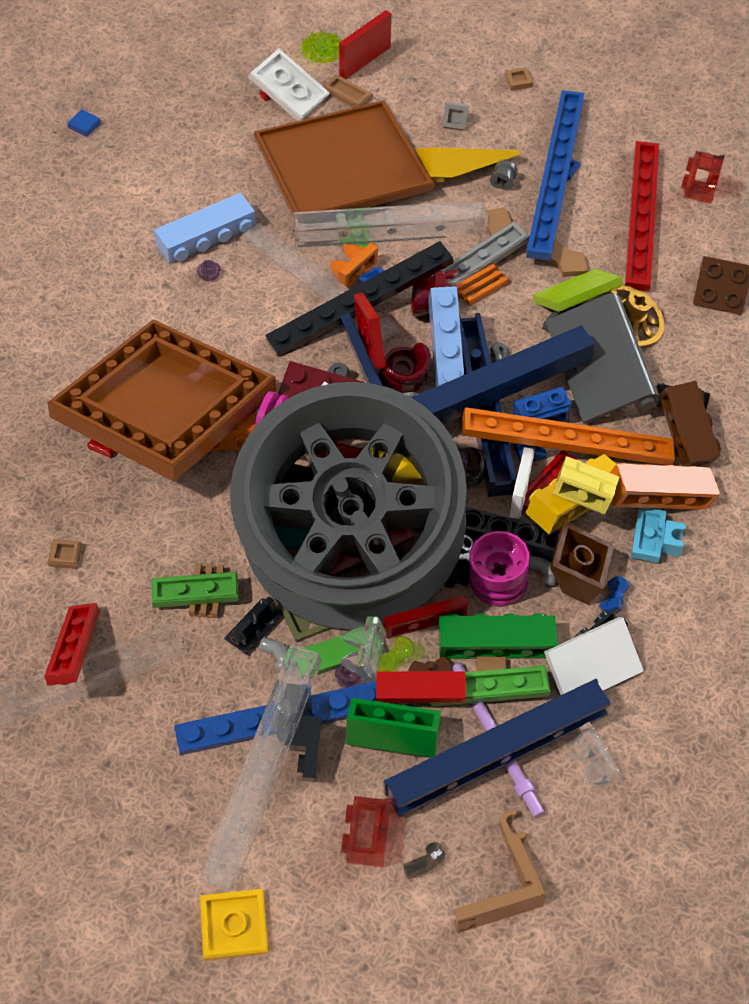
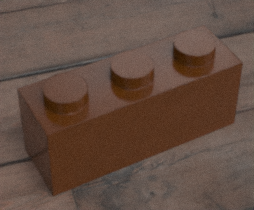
(690, 424)

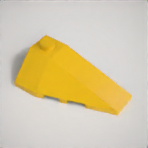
(457, 161)

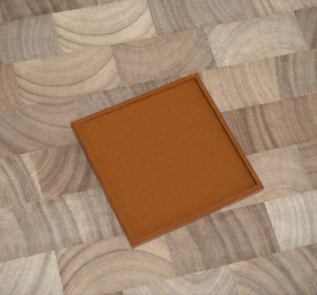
(343, 160)

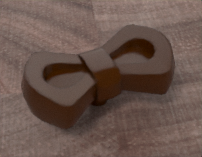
(440, 664)

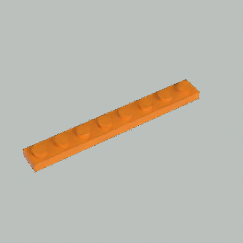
(568, 436)

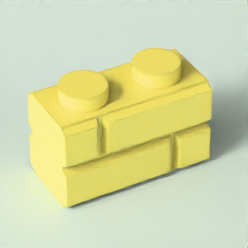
(585, 485)

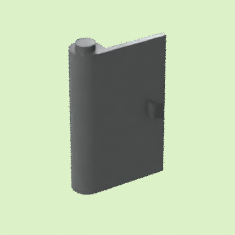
(617, 368)

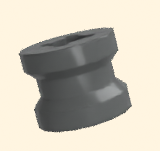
(504, 175)

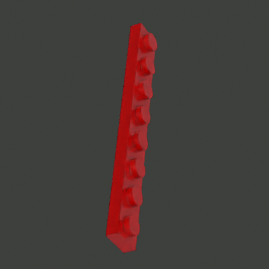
(642, 216)

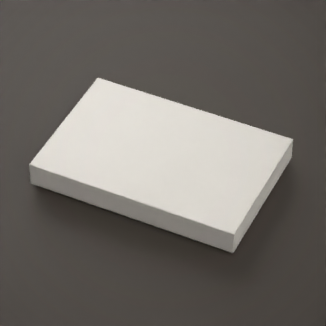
(288, 85)
(599, 654)

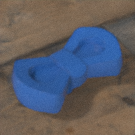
(617, 588)

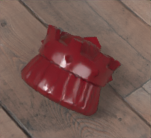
(421, 291)
(406, 367)

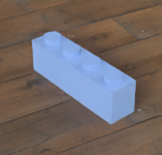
(205, 228)
(445, 334)

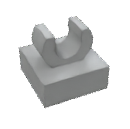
(455, 115)

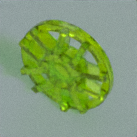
(325, 46)

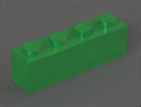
(496, 636)

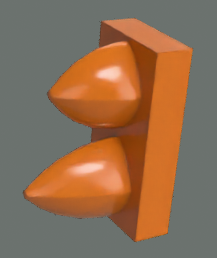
(360, 262)

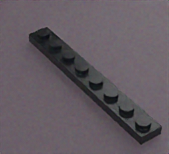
(375, 289)

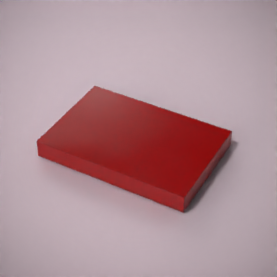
(365, 44)
(369, 330)

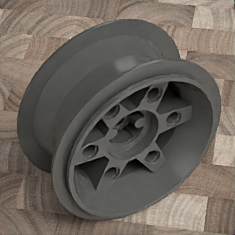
(313, 424)

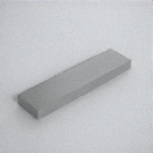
(488, 252)

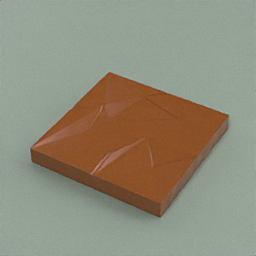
(162, 399)

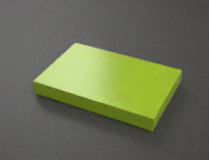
(577, 290)

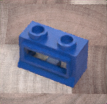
(545, 405)

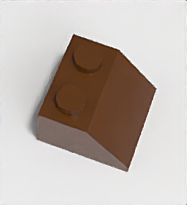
(580, 562)

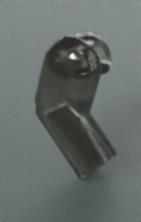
(425, 863)

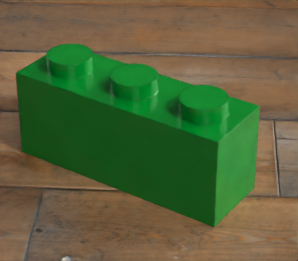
(393, 727)

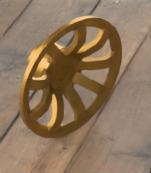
(636, 307)

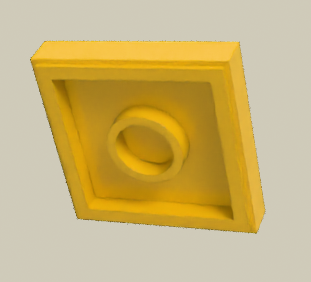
(233, 924)

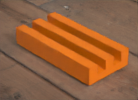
(470, 282)

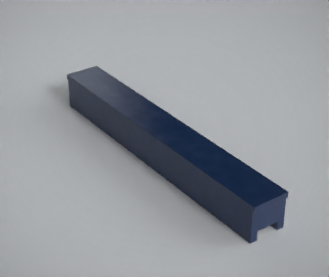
(508, 375)
(500, 469)
(495, 748)

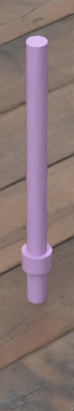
(523, 786)

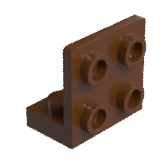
(722, 285)

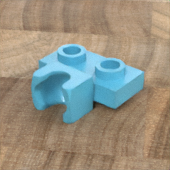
(655, 536)

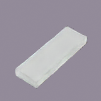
(522, 483)

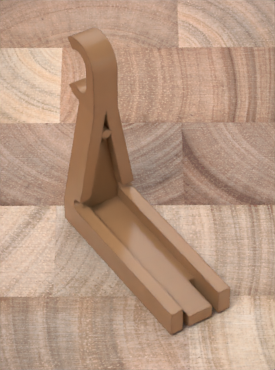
(510, 903)

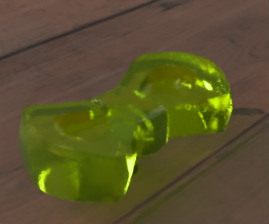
(402, 649)

